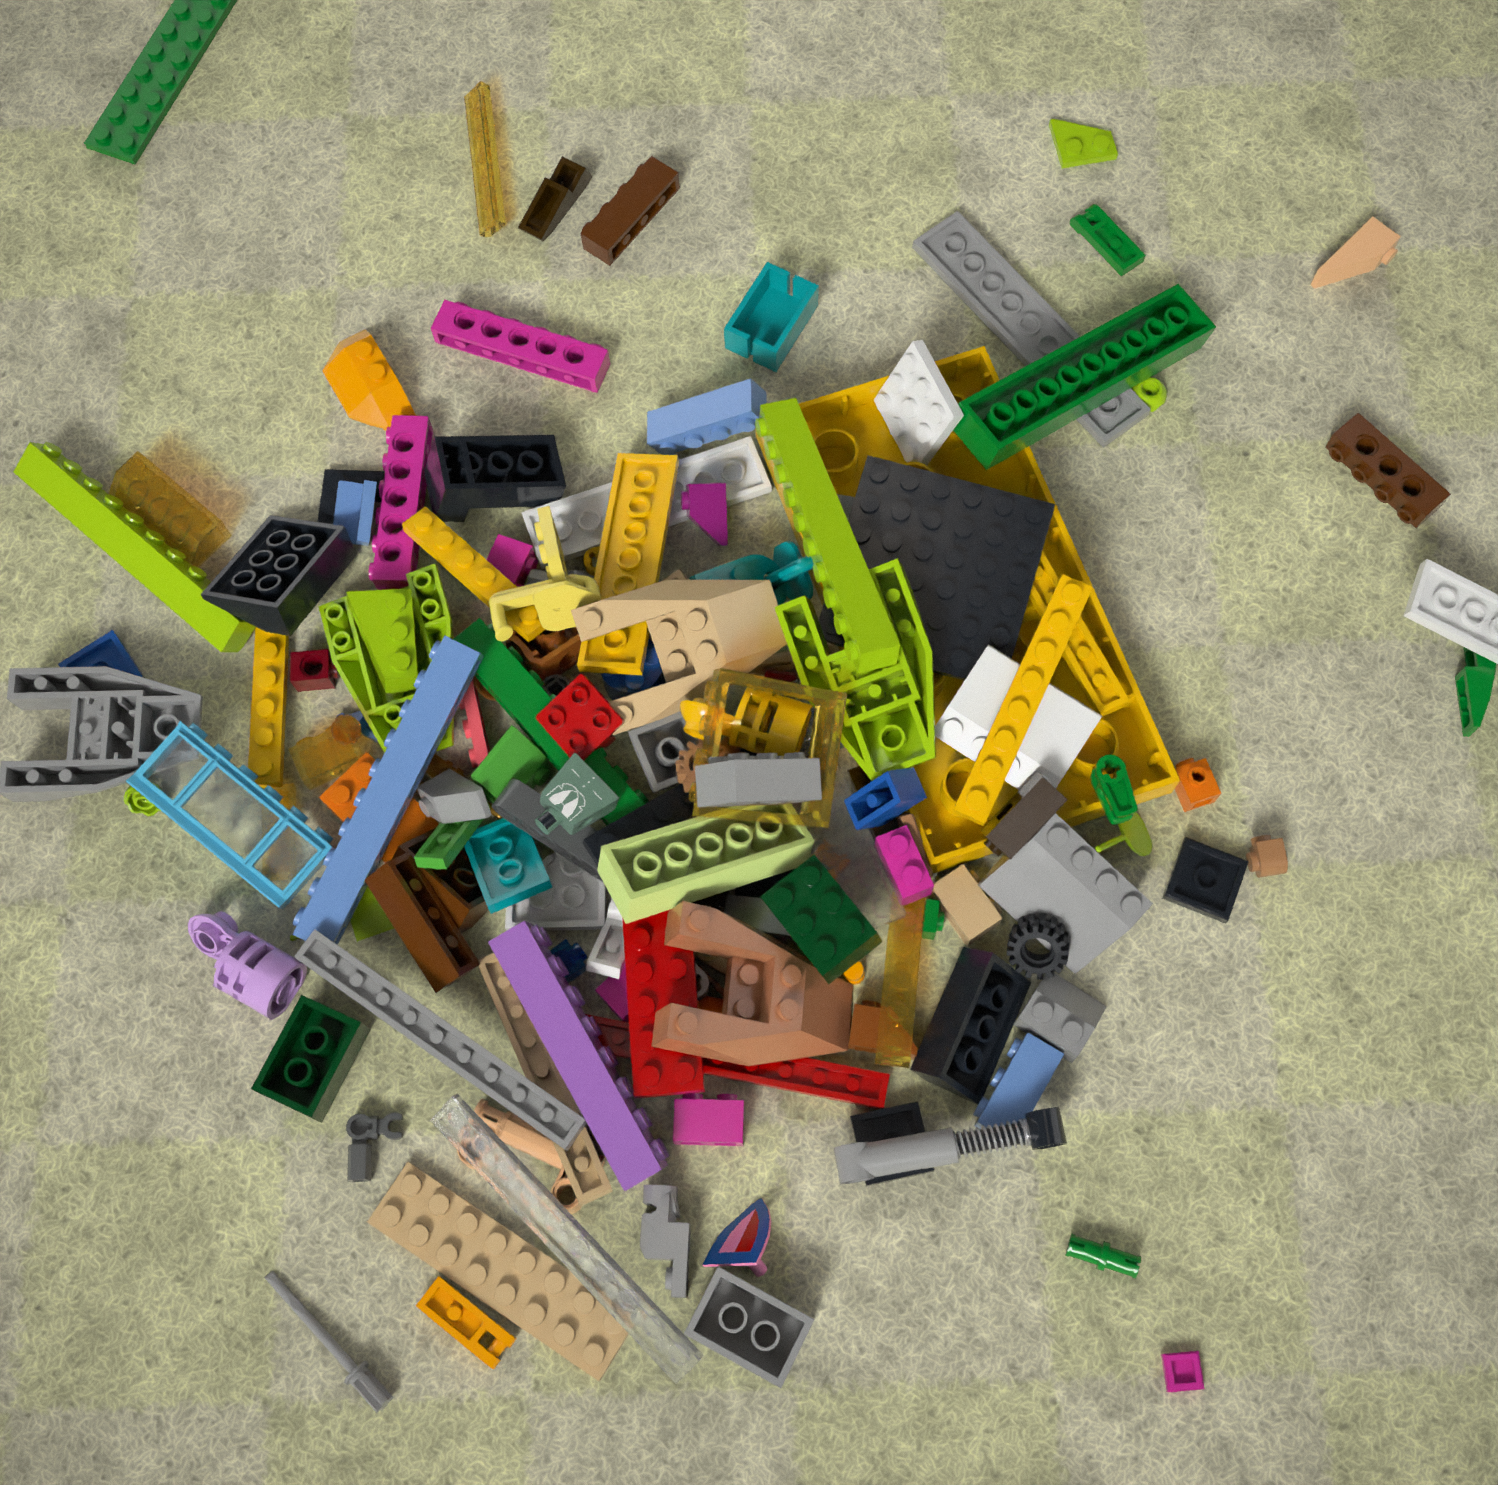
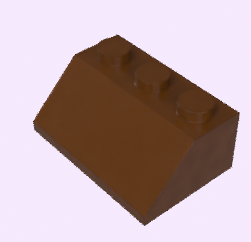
(454, 887)

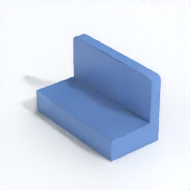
(355, 509)

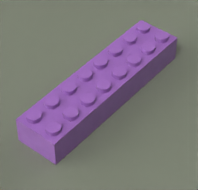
(579, 1054)

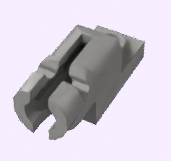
(665, 1238)

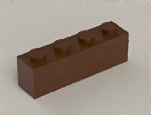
(630, 210)
(422, 922)

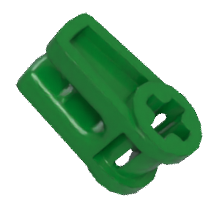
(1115, 793)

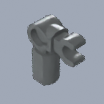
(361, 1129)

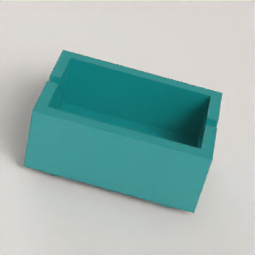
(770, 318)

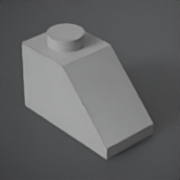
(452, 799)

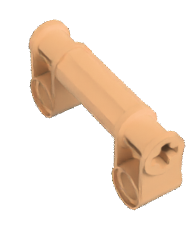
(527, 1139)

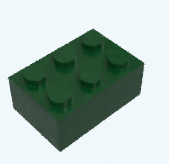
(821, 919)
(311, 1058)

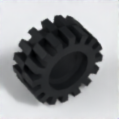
(1033, 962)

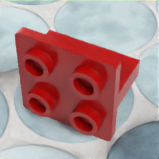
(580, 719)

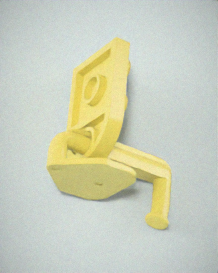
(551, 597)

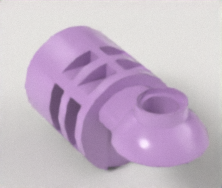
(247, 964)

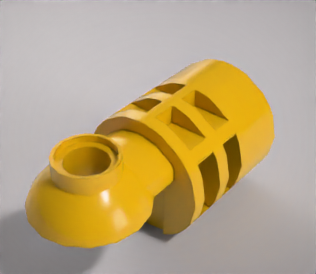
(752, 720)

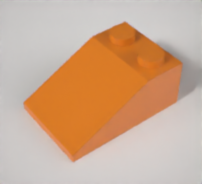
(342, 793)

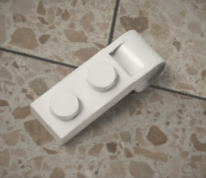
(608, 952)

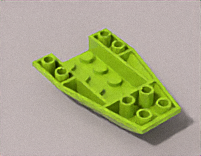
(354, 662)

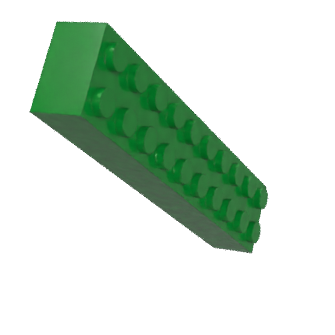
(1081, 376)

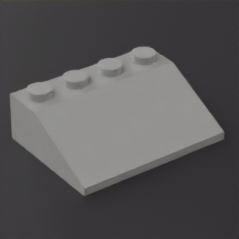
(1072, 882)

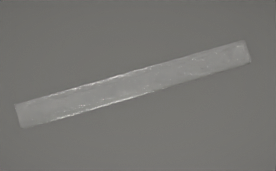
(567, 1238)

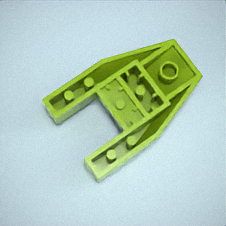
(887, 708)

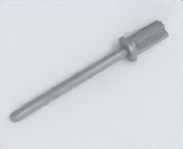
(359, 1376)

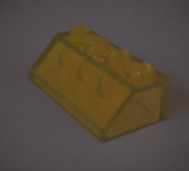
(168, 509)

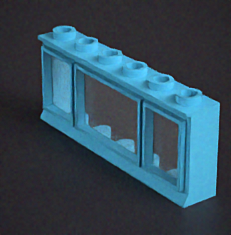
(232, 814)

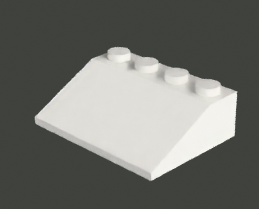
(1051, 740)

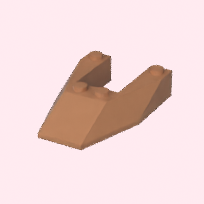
(771, 1001)

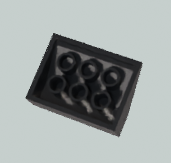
(281, 573)

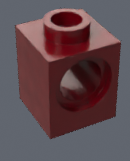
(302, 665)

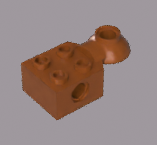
(546, 654)

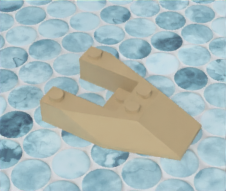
(693, 632)

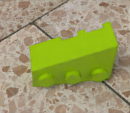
(389, 634)

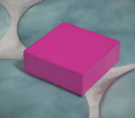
(1182, 1371)

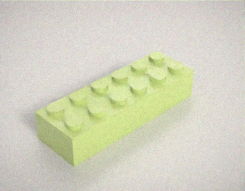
(698, 860)

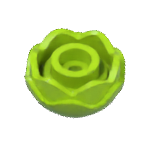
(1157, 390)
(138, 803)

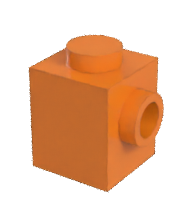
(1196, 784)

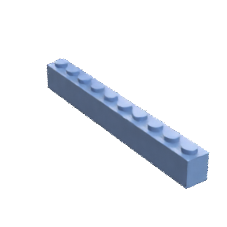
(389, 791)

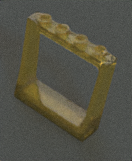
(823, 745)

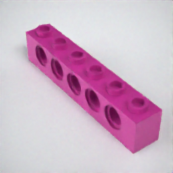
(532, 357)
(404, 433)

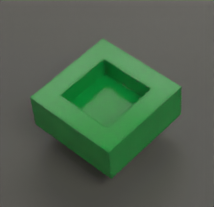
(932, 919)

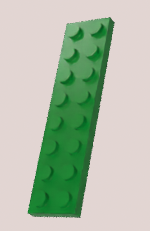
(157, 78)

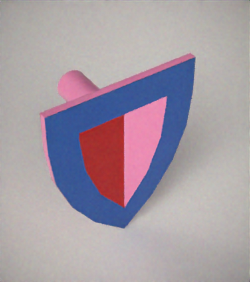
(743, 1240)

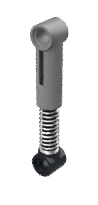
(943, 1147)

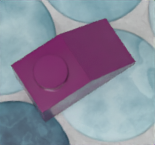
(707, 509)

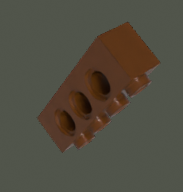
(1385, 456)

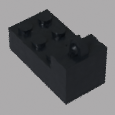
(492, 473)

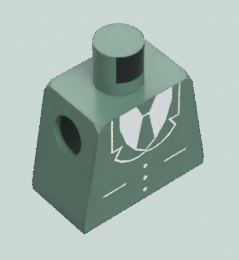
(575, 798)

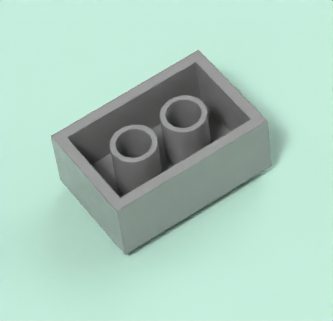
(758, 780)
(749, 1327)

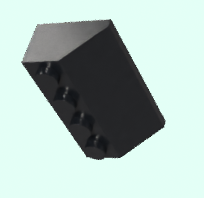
(971, 1024)

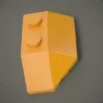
(366, 382)

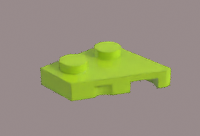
(1081, 144)

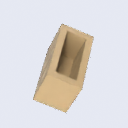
(966, 904)

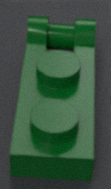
(1108, 239)

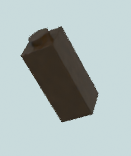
(1022, 816)

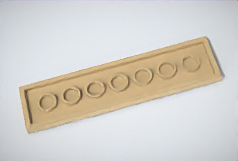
(499, 1269)

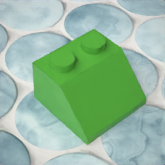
(511, 759)

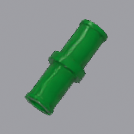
(1103, 1256)

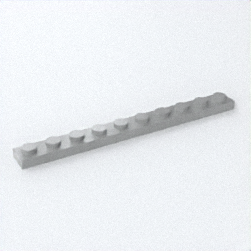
(442, 1040)

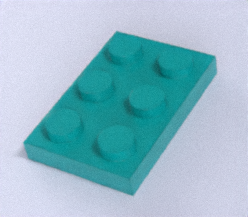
(506, 864)

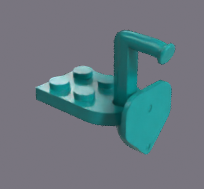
(786, 572)

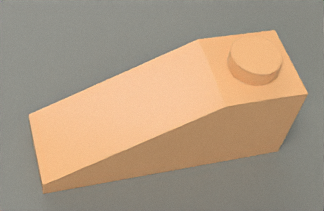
(1360, 254)

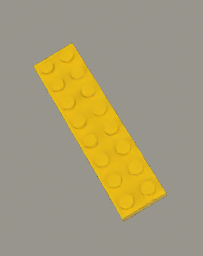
(631, 554)

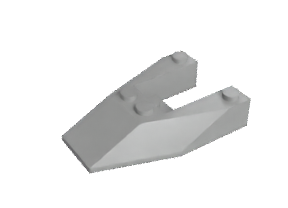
(112, 728)

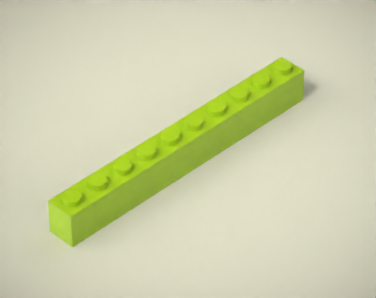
(827, 537)
(130, 543)

